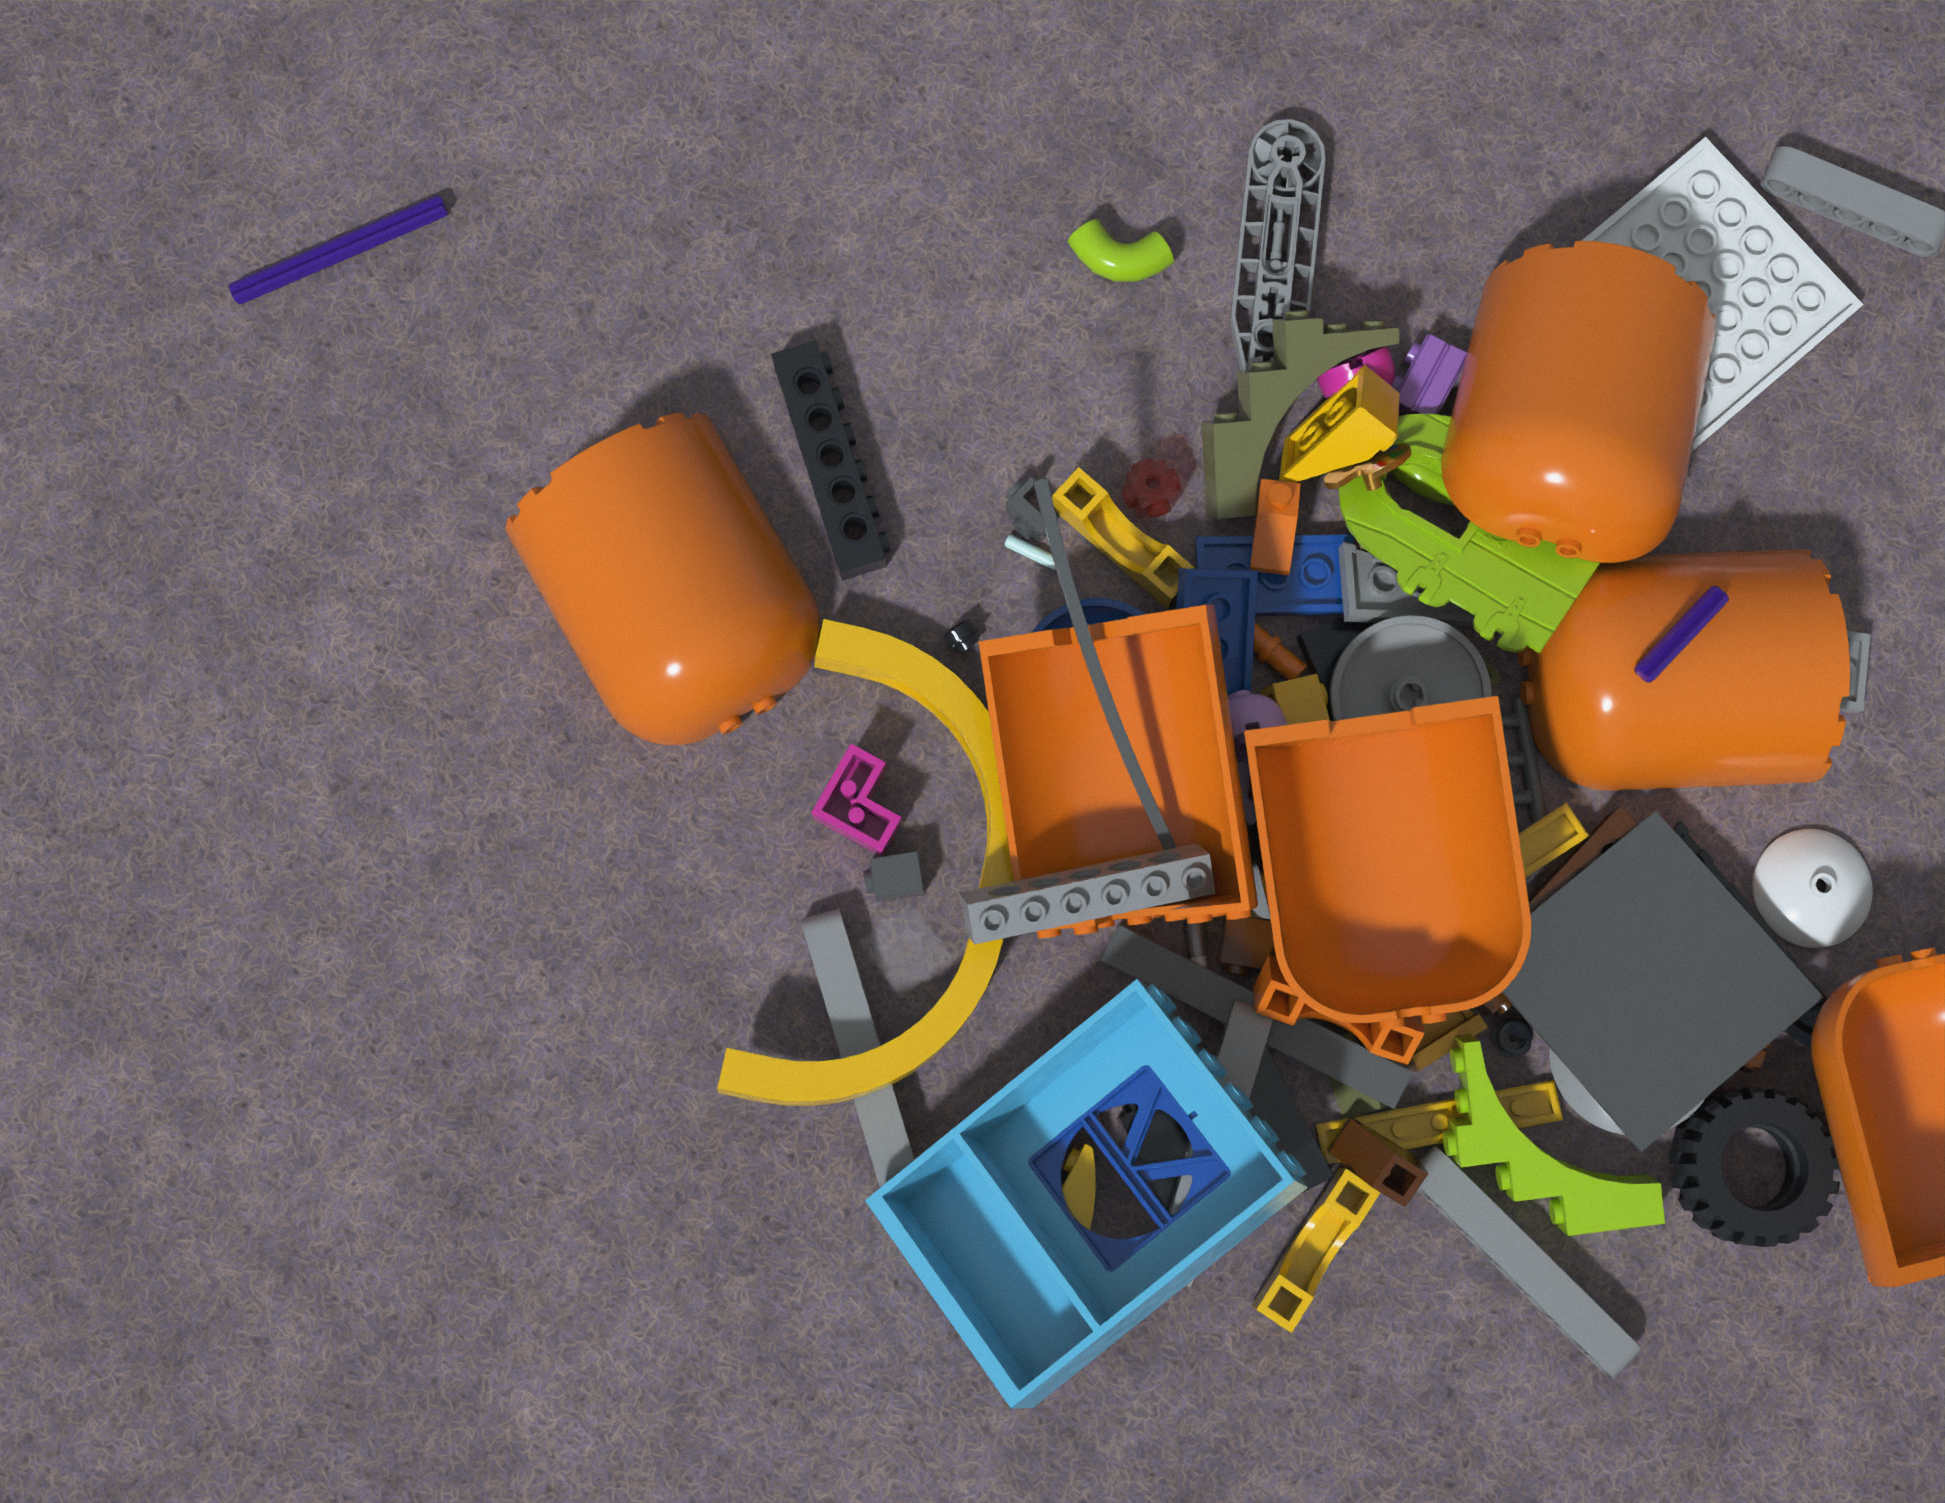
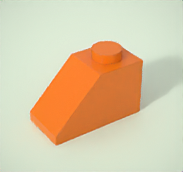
(1275, 526)

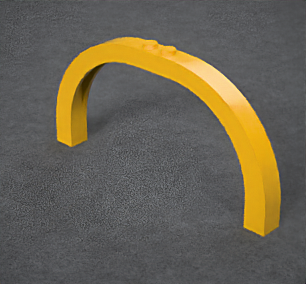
(923, 678)

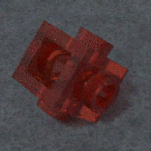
(1147, 500)

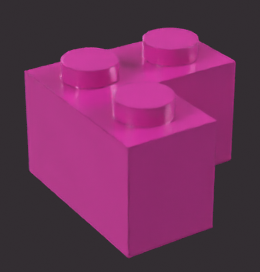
(848, 805)

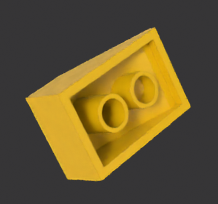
(1343, 429)

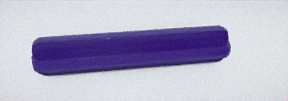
(1681, 634)

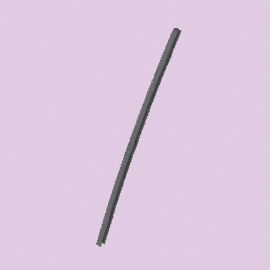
(1093, 665)

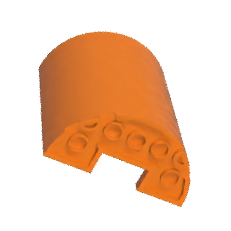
(1065, 779)

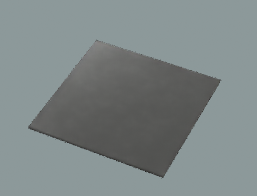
(1653, 981)

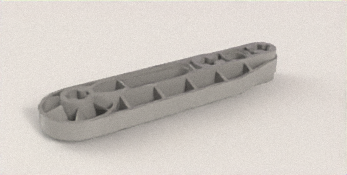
(1272, 276)

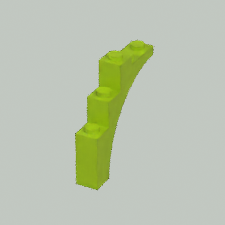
(1582, 1198)

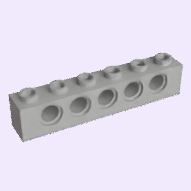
(1087, 893)

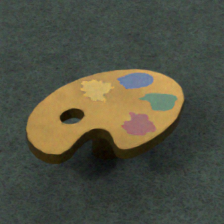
(1371, 469)

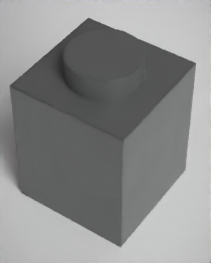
(894, 877)

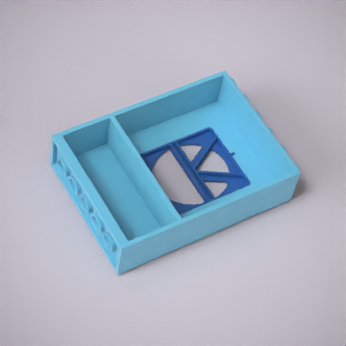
(990, 1215)

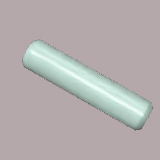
(1030, 551)

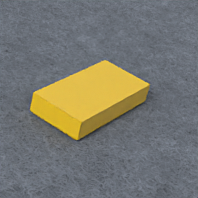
(1550, 838)

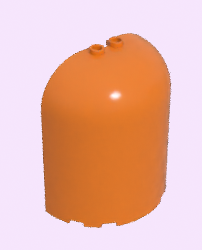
(1580, 400)
(669, 581)
(1734, 708)
(1392, 860)
(1884, 1103)

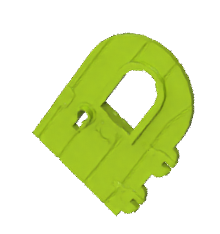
(1496, 579)

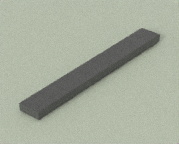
(1214, 996)

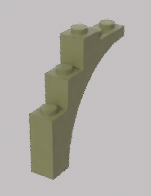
(1265, 392)

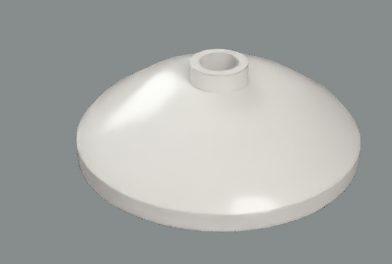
(1788, 895)

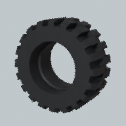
(1806, 1158)

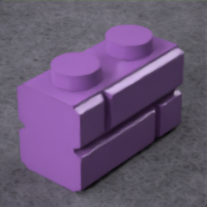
(1430, 376)

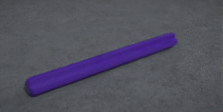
(338, 249)

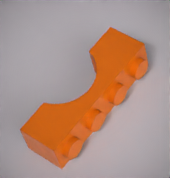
(1279, 1002)

